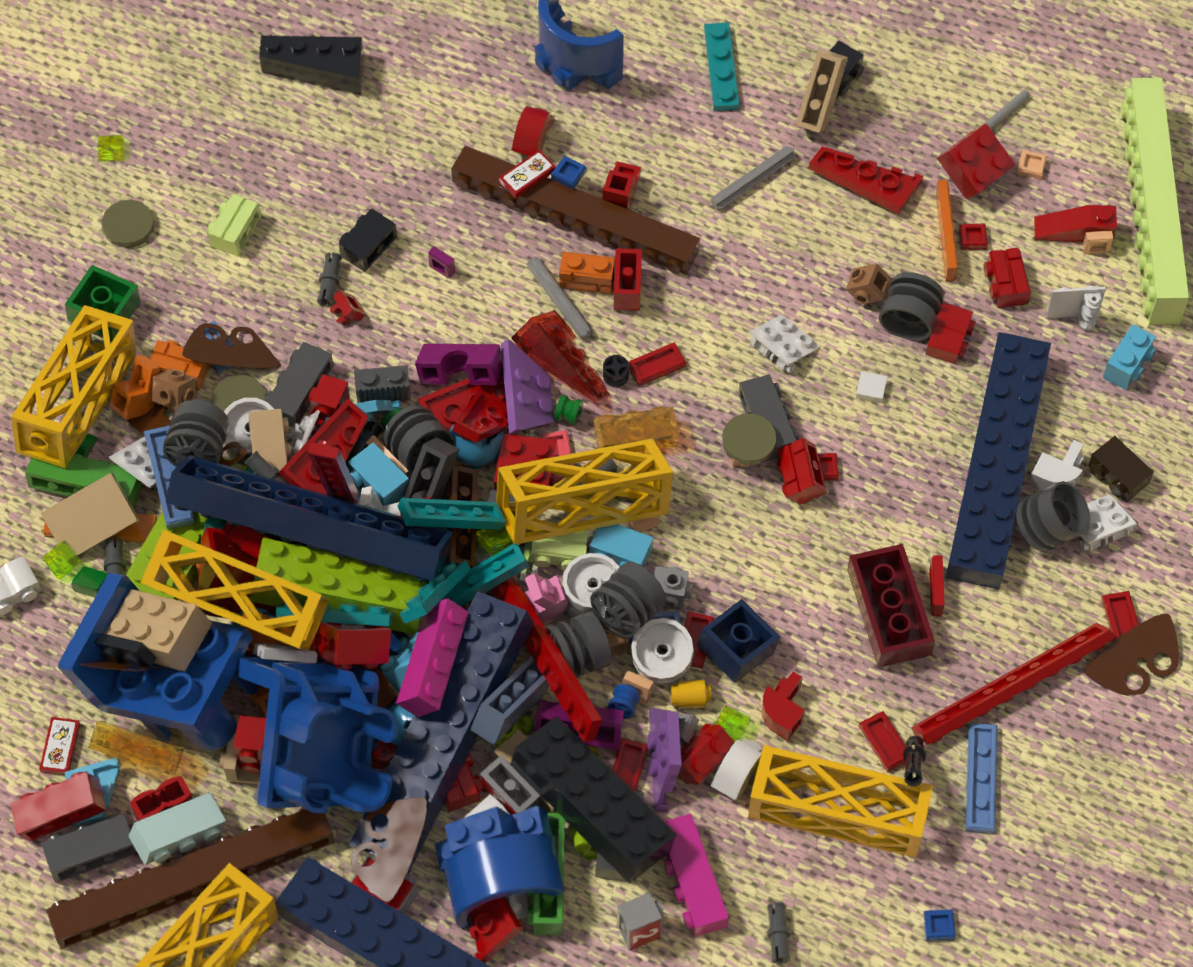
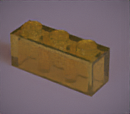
(637, 426)
(136, 747)

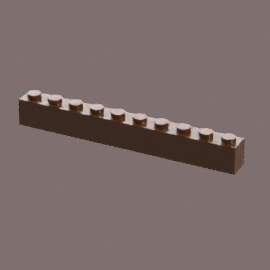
(580, 212)
(187, 876)

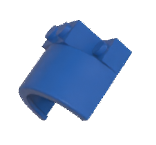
(574, 57)
(498, 857)

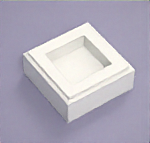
(871, 387)

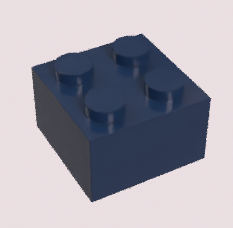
(738, 640)

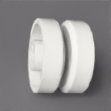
(239, 424)
(583, 578)
(664, 668)

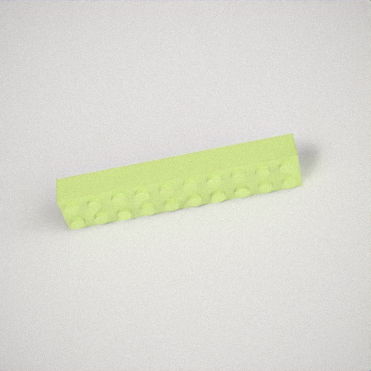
(1155, 202)

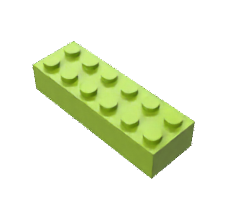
(338, 578)

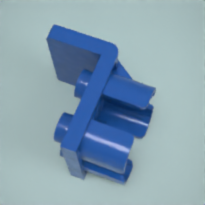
(160, 695)
(320, 735)

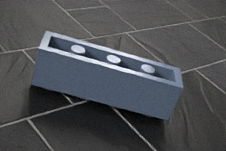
(510, 702)

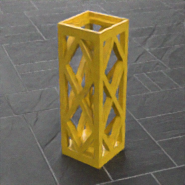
(58, 442)
(647, 474)
(167, 563)
(835, 821)
(182, 936)

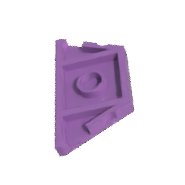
(525, 390)
(665, 753)

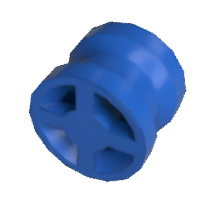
(625, 699)

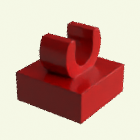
(349, 306)

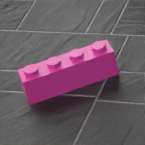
(432, 658)
(694, 879)

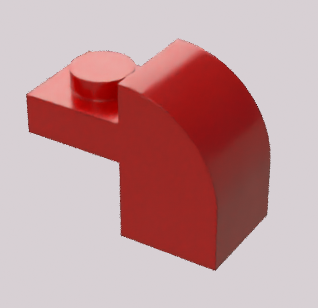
(531, 130)
(621, 184)
(779, 711)

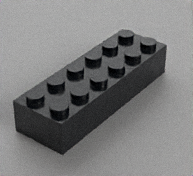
(593, 799)

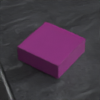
(441, 262)

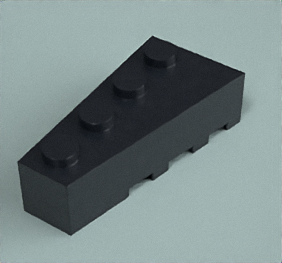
(315, 59)

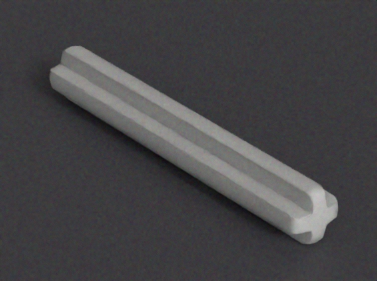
(752, 178)
(559, 298)

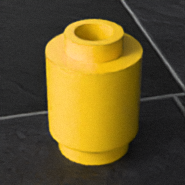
(690, 694)

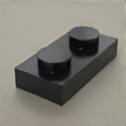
(126, 650)

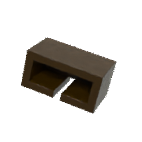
(1120, 468)

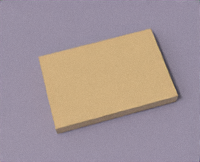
(91, 515)

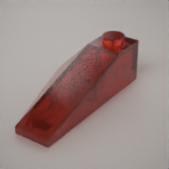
(549, 344)

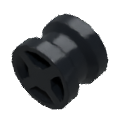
(616, 364)

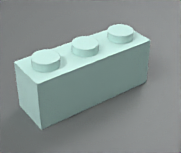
(177, 829)

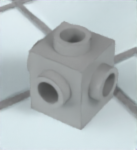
(675, 585)

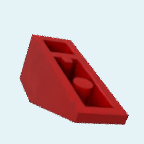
(1073, 223)

